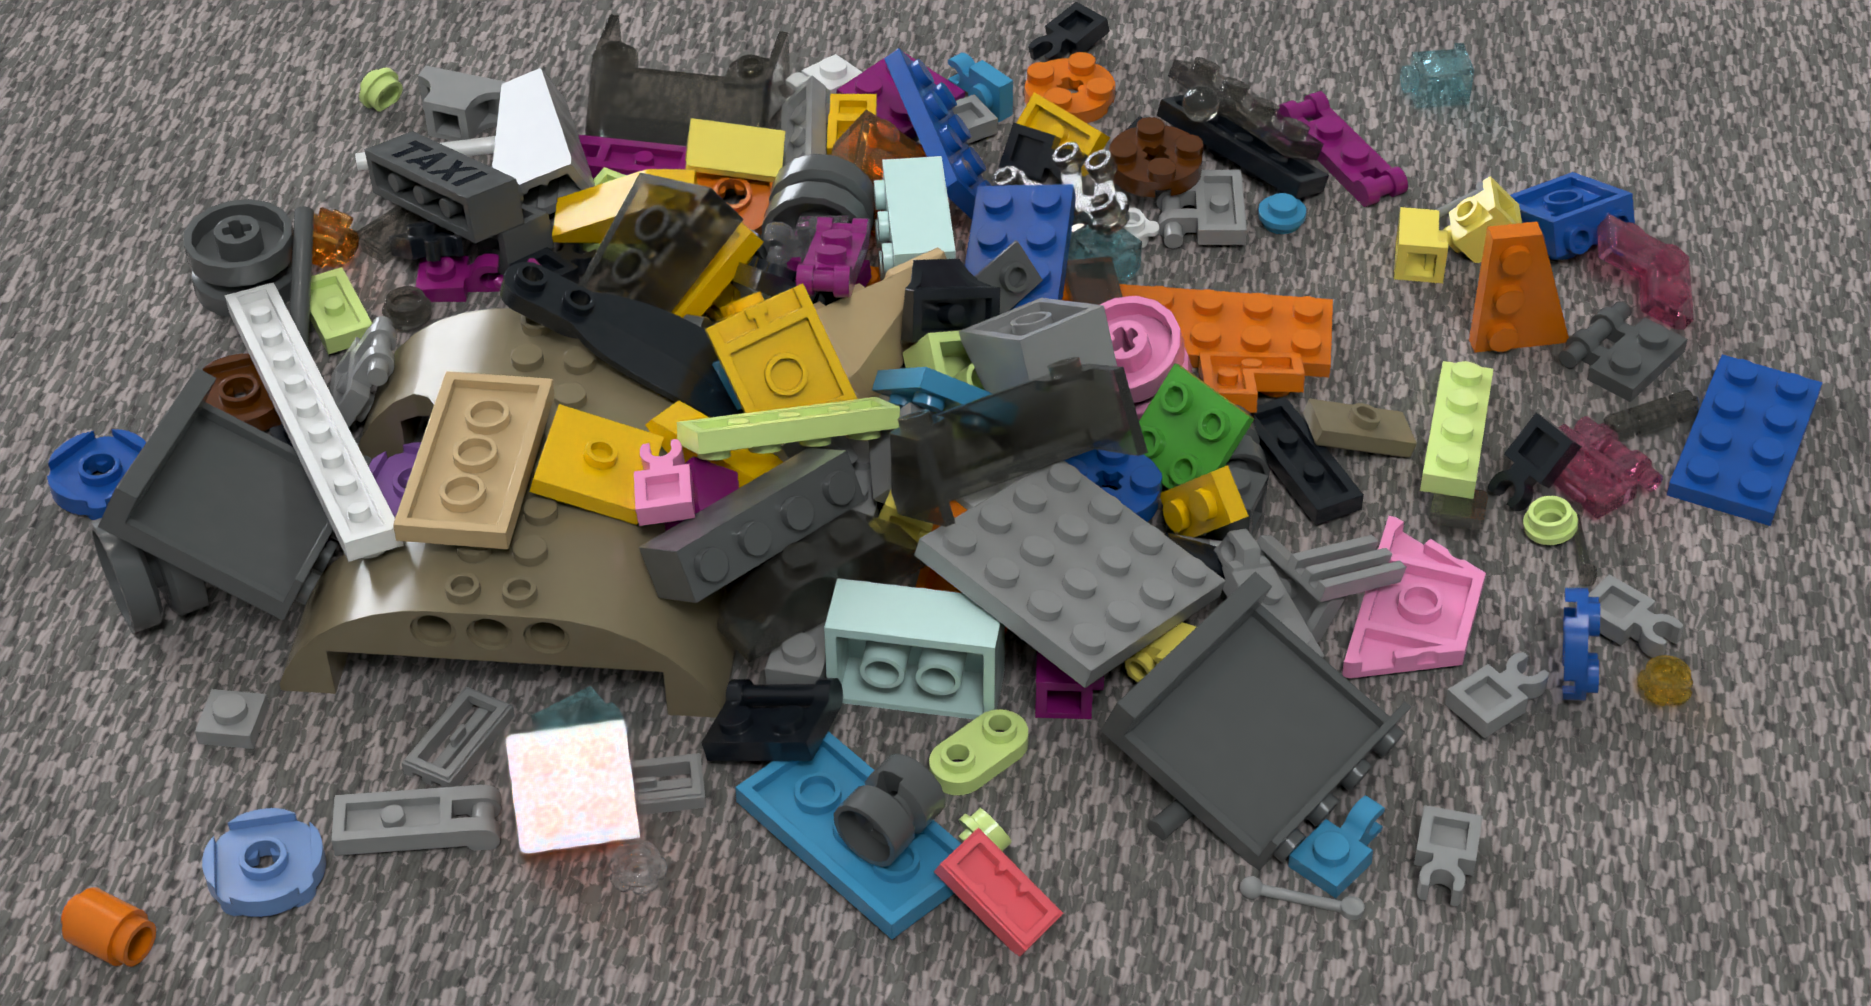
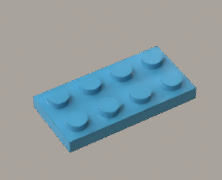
(798, 808)

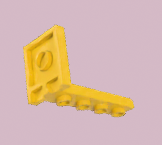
(778, 352)

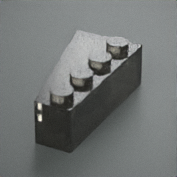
(660, 241)

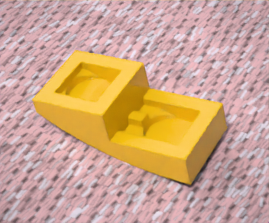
(845, 111)

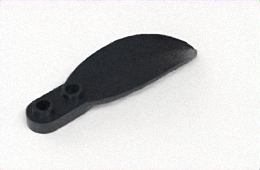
(627, 334)

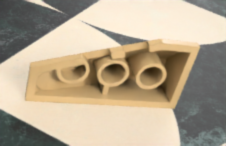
(869, 326)

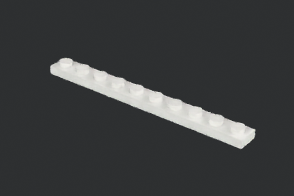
(314, 424)

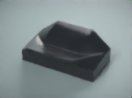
(945, 299)

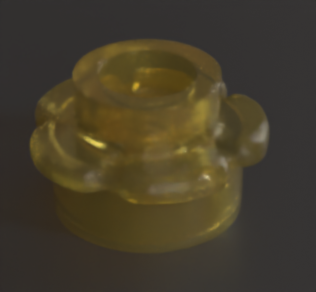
(1666, 681)

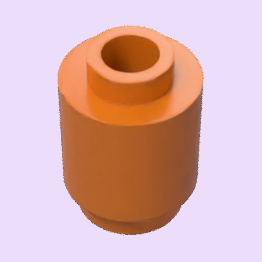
(107, 927)

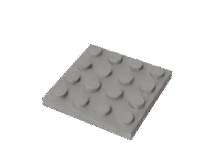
(1070, 570)

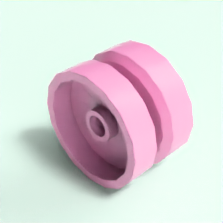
(1145, 344)

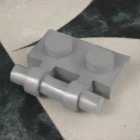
(1217, 214)
(365, 364)

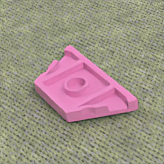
(1422, 618)

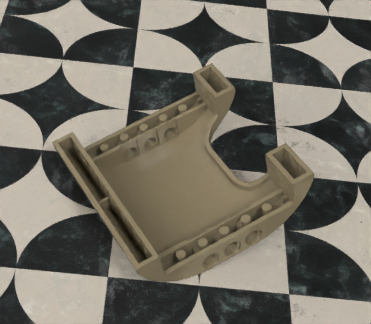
(571, 577)

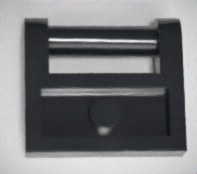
(773, 733)

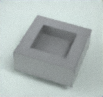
(977, 117)
(232, 719)

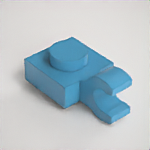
(1336, 855)

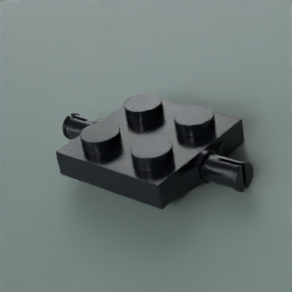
(774, 279)

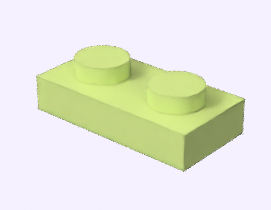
(336, 310)

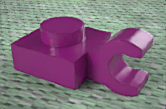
(455, 277)

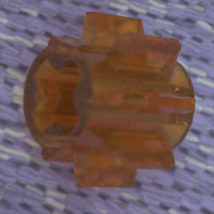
(333, 238)

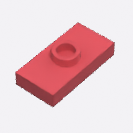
(998, 892)

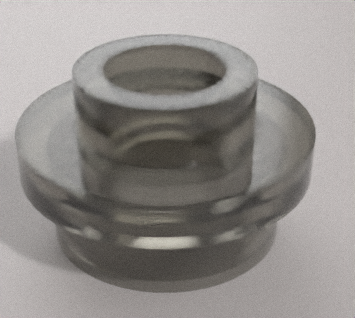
(407, 308)

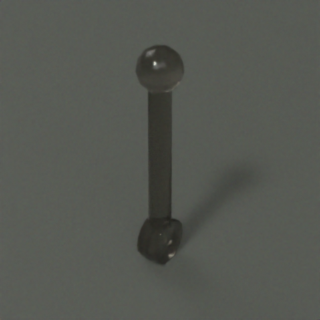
(1587, 572)

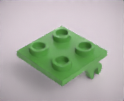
(1190, 428)

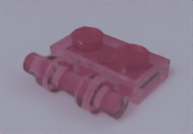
(1604, 470)

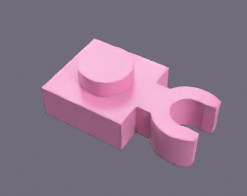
(664, 487)

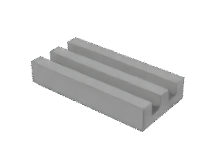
(1341, 561)
(499, 716)
(668, 795)

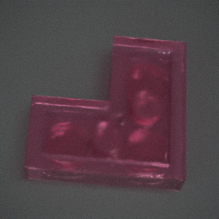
(1659, 266)

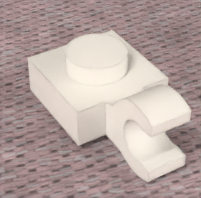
(830, 71)

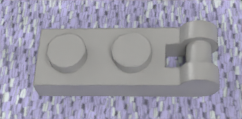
(416, 820)

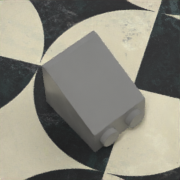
(1032, 336)

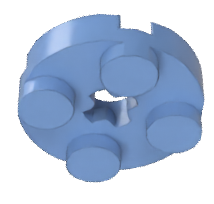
(268, 890)

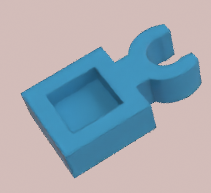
(984, 81)

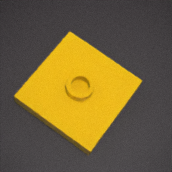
(592, 463)

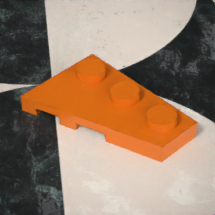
(1516, 292)

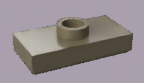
(1359, 428)

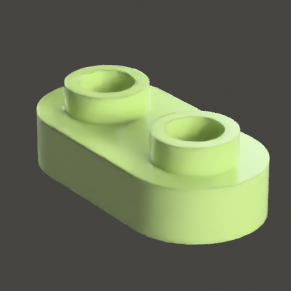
(982, 749)

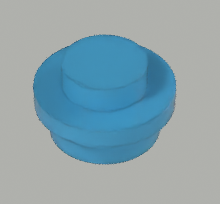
(1282, 213)

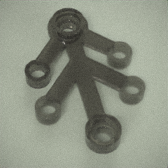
(1105, 210)

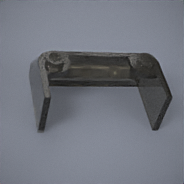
(660, 103)
(1010, 436)

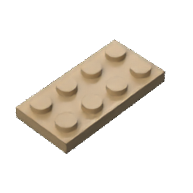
(475, 460)

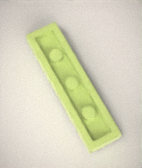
(767, 430)
(1457, 430)

